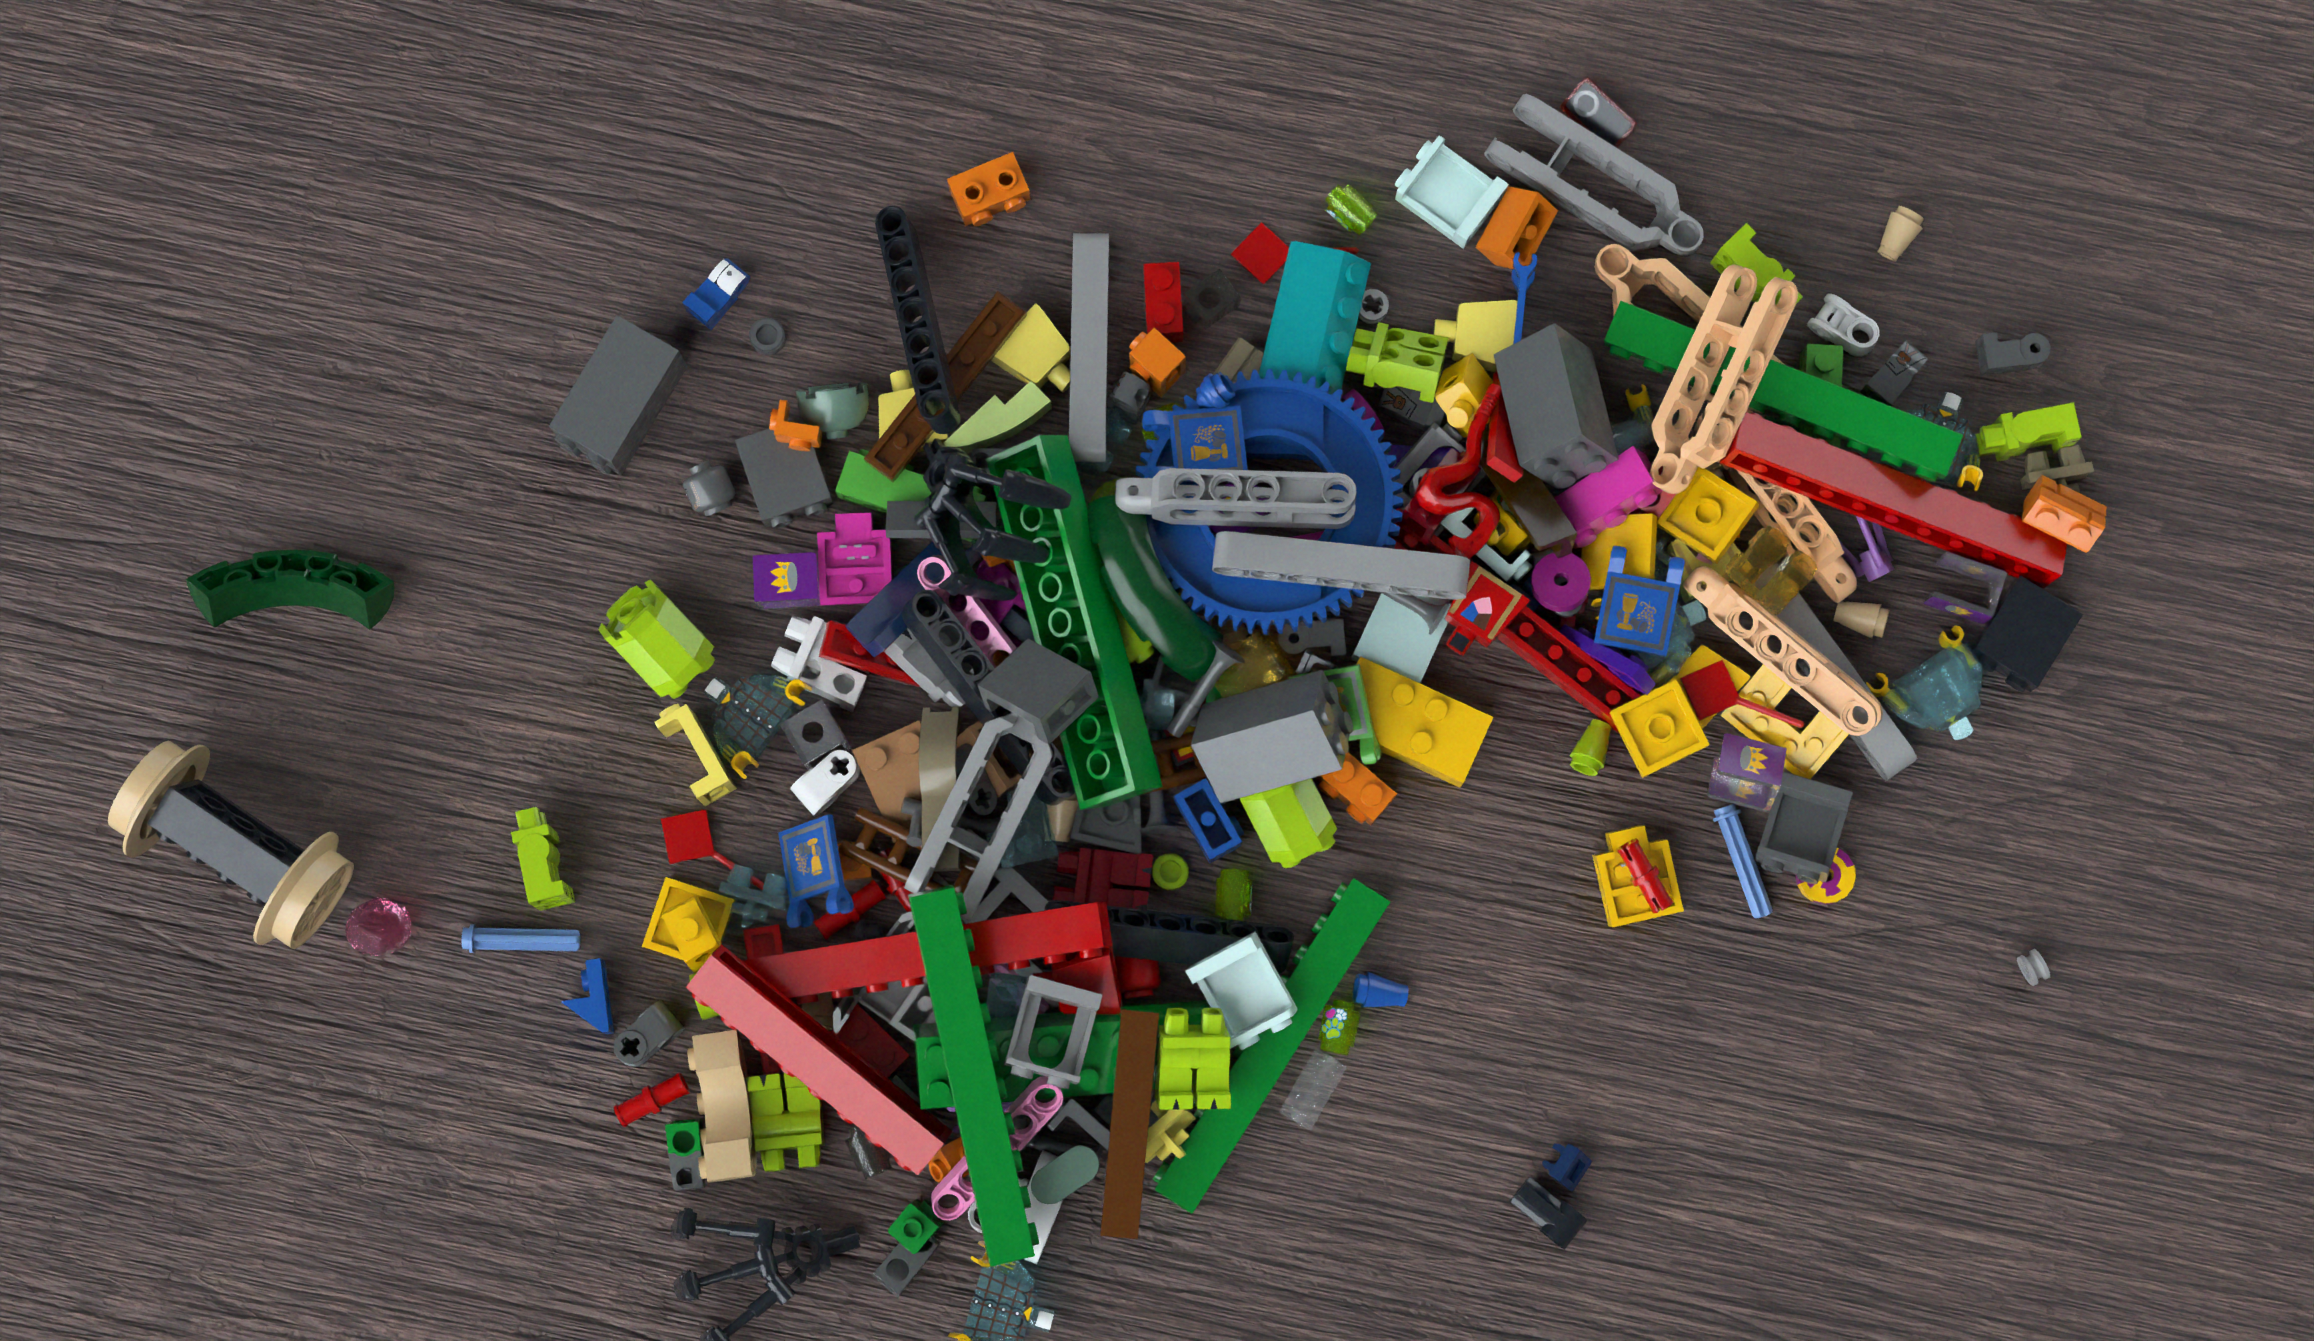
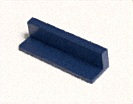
(881, 618)

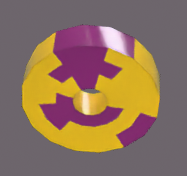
(1838, 887)

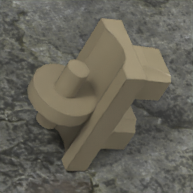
(2072, 468)

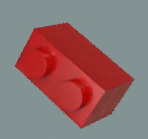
(1163, 299)

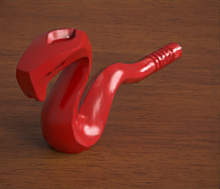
(1430, 494)

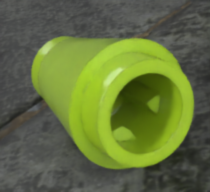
(1591, 749)

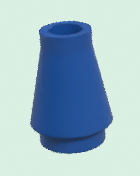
(1376, 991)

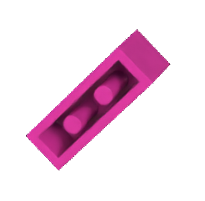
(1608, 496)

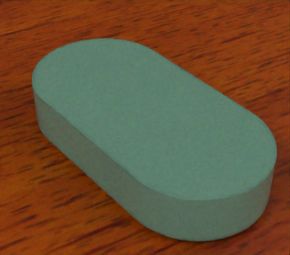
(1065, 1175)

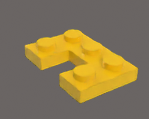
(1805, 749)

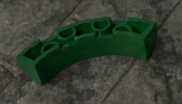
(291, 580)
(1146, 593)

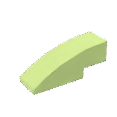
(999, 421)

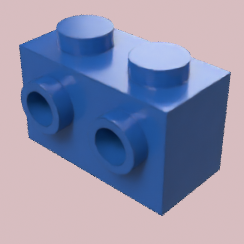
(1208, 820)

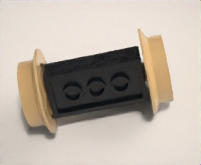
(171, 803)

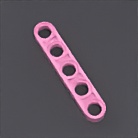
(973, 612)
(1023, 1105)

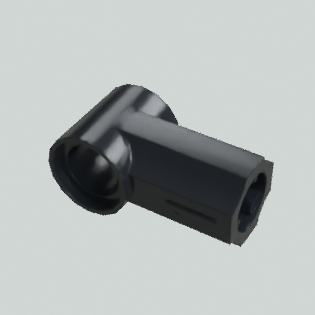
(1555, 1217)

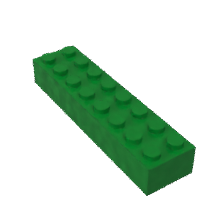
(1045, 1049)

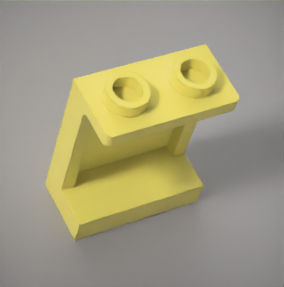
(718, 781)

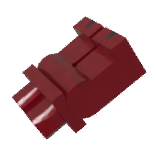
(1100, 871)

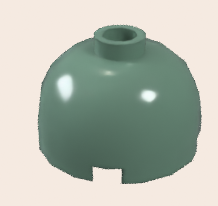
(834, 407)

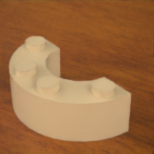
(726, 1105)

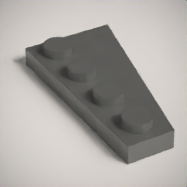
(1111, 826)

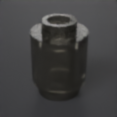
(866, 1156)

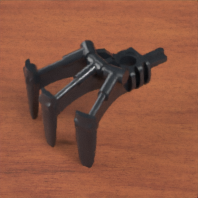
(951, 485)
(688, 1285)

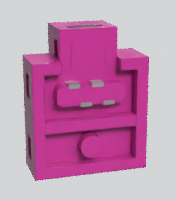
(853, 561)

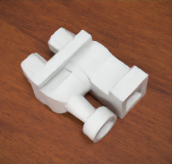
(823, 675)

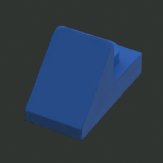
(597, 1007)

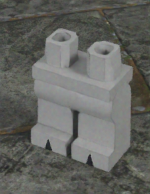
(917, 663)

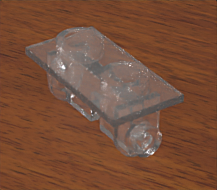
(1312, 1089)

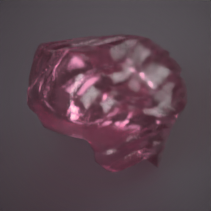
(378, 927)

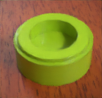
(1170, 872)

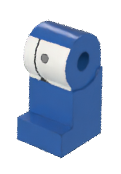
(717, 293)

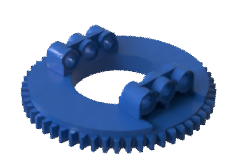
(1283, 422)

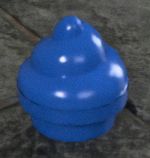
(1215, 391)

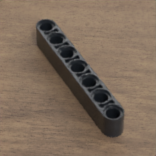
(926, 330)
(949, 662)
(1183, 936)

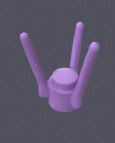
(1875, 561)

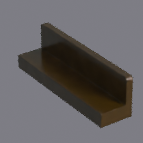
(1533, 508)

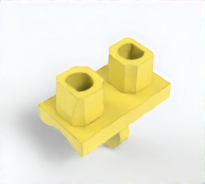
(1167, 1133)

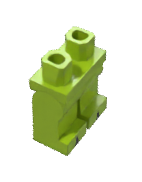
(1742, 252)
(1399, 359)
(2030, 429)
(540, 861)
(1198, 1048)
(783, 1129)

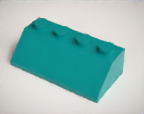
(1315, 314)

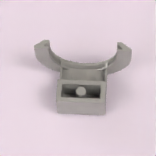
(897, 1005)

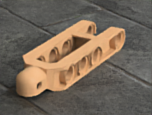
(1628, 275)
(1721, 329)
(1823, 547)
(1825, 687)

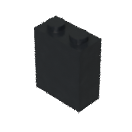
(2025, 634)

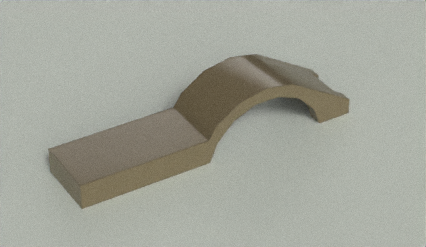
(938, 774)

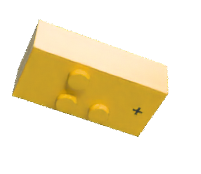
(1422, 724)

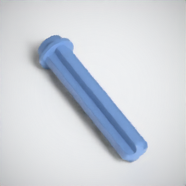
(1743, 860)
(520, 939)

